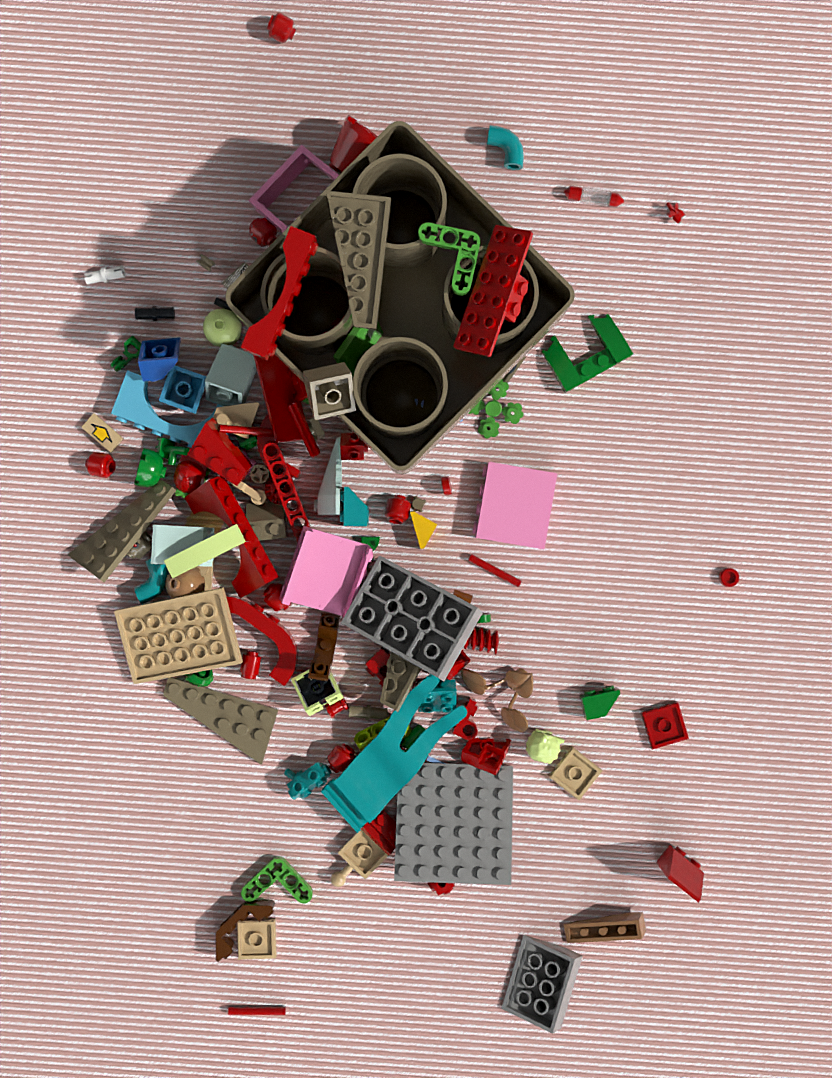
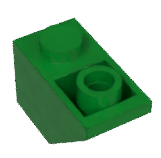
(598, 703)

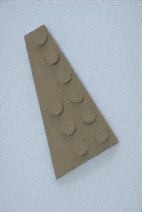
(361, 241)
(112, 542)
(398, 681)
(236, 719)

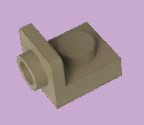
(316, 429)

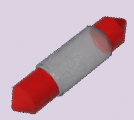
(593, 196)

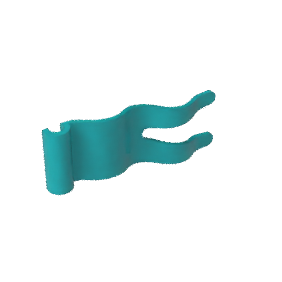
(382, 765)

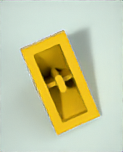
(423, 527)

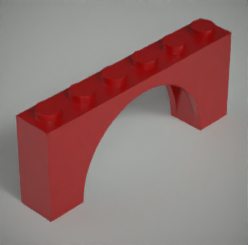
(219, 500)

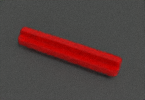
(303, 429)

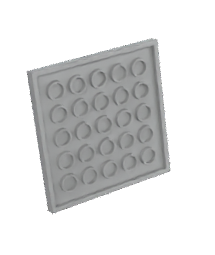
(455, 826)

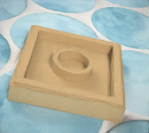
(575, 773)
(256, 939)

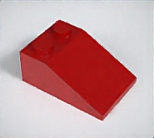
(682, 871)

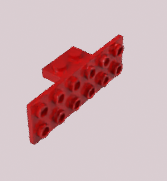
(496, 291)
(280, 390)

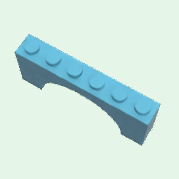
(134, 406)

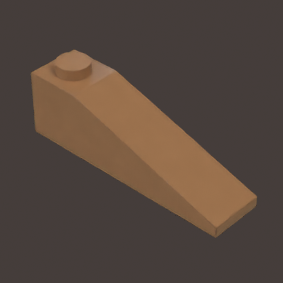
(607, 928)

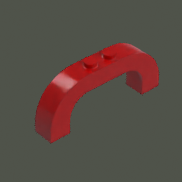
(273, 629)

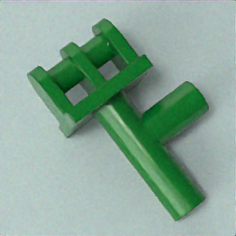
(169, 451)

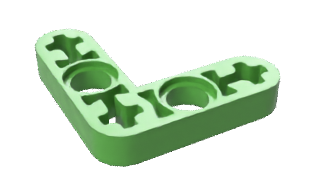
(463, 251)
(280, 875)

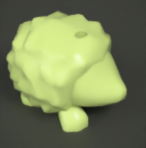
(543, 746)

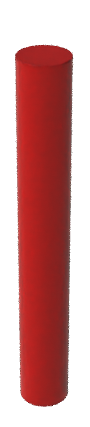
(246, 430)
(494, 570)
(256, 1010)

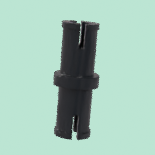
(154, 313)

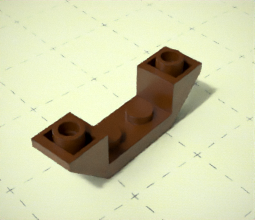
(325, 647)
(258, 908)

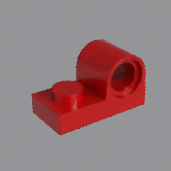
(458, 728)

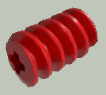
(483, 640)

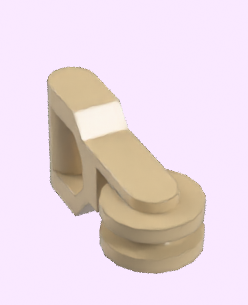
(257, 496)

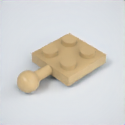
(360, 854)

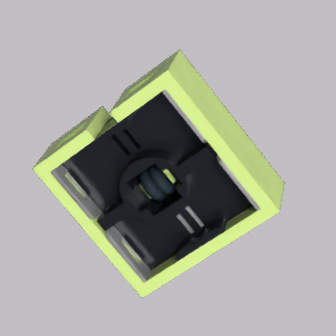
(316, 692)

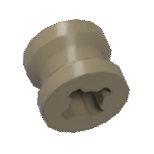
(255, 471)

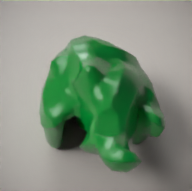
(201, 678)

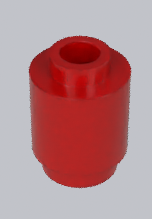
(250, 665)

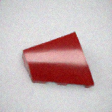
(485, 754)

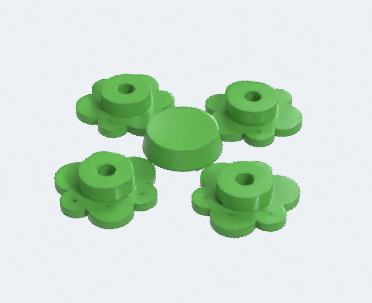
(494, 408)

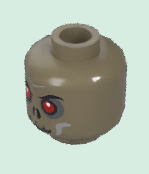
(141, 547)

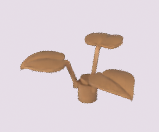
(517, 680)

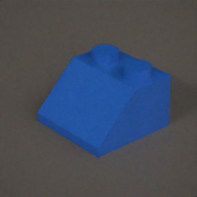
(158, 357)

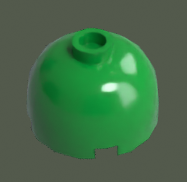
(149, 469)

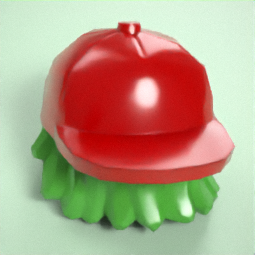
(189, 475)

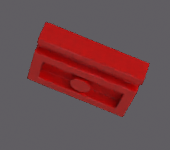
(382, 832)

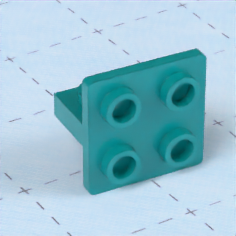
(441, 698)

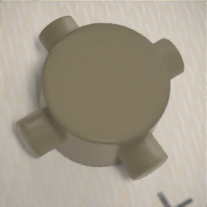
(418, 503)

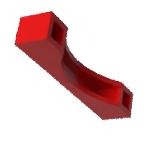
(262, 335)

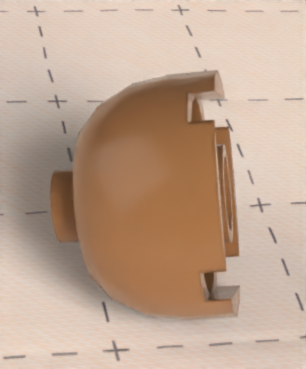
(185, 584)

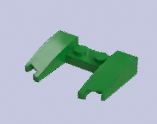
(572, 376)

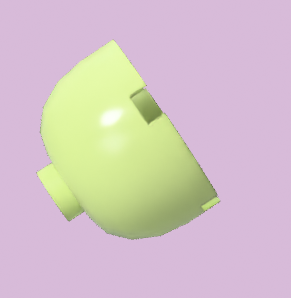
(222, 327)

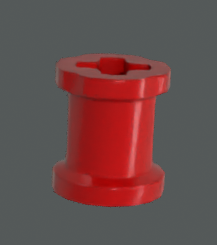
(336, 707)

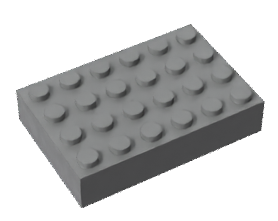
(412, 617)

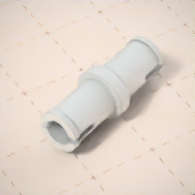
(104, 275)

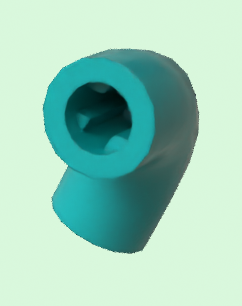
(509, 144)
(154, 585)

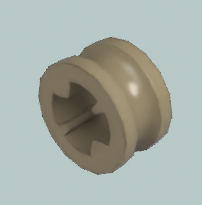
(205, 262)

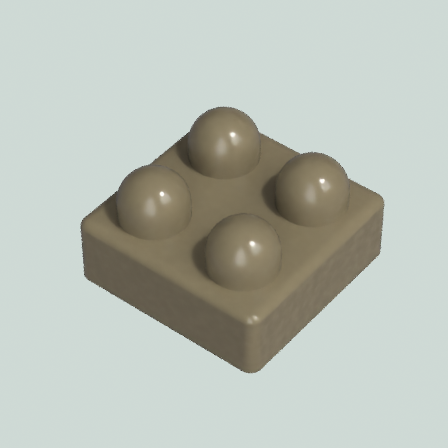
(415, 303)

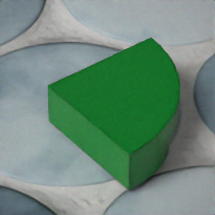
(371, 541)

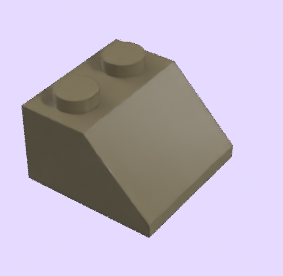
(329, 390)
(267, 520)

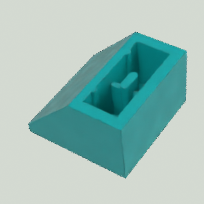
(355, 510)

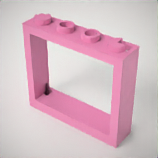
(282, 179)

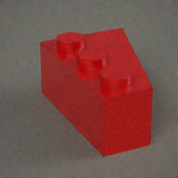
(220, 454)

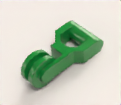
(119, 363)

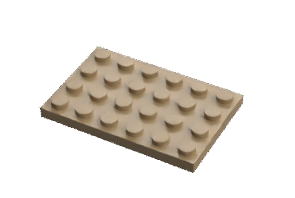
(178, 636)

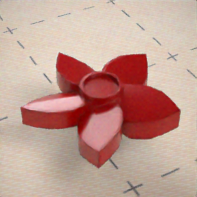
(675, 212)

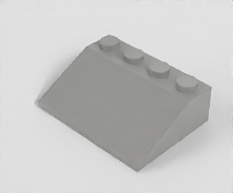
(542, 983)

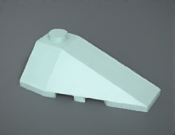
(329, 493)

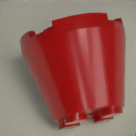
(350, 144)

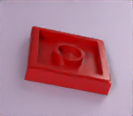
(664, 725)

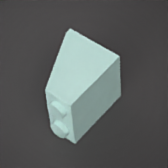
(230, 376)
(171, 540)

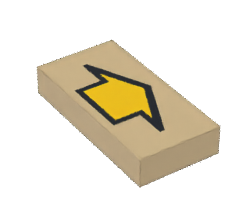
(102, 432)

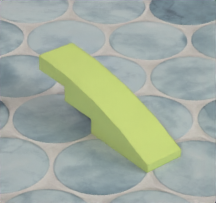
(204, 551)

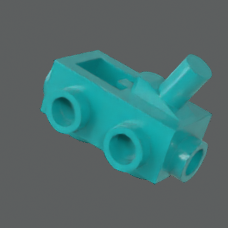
(305, 781)

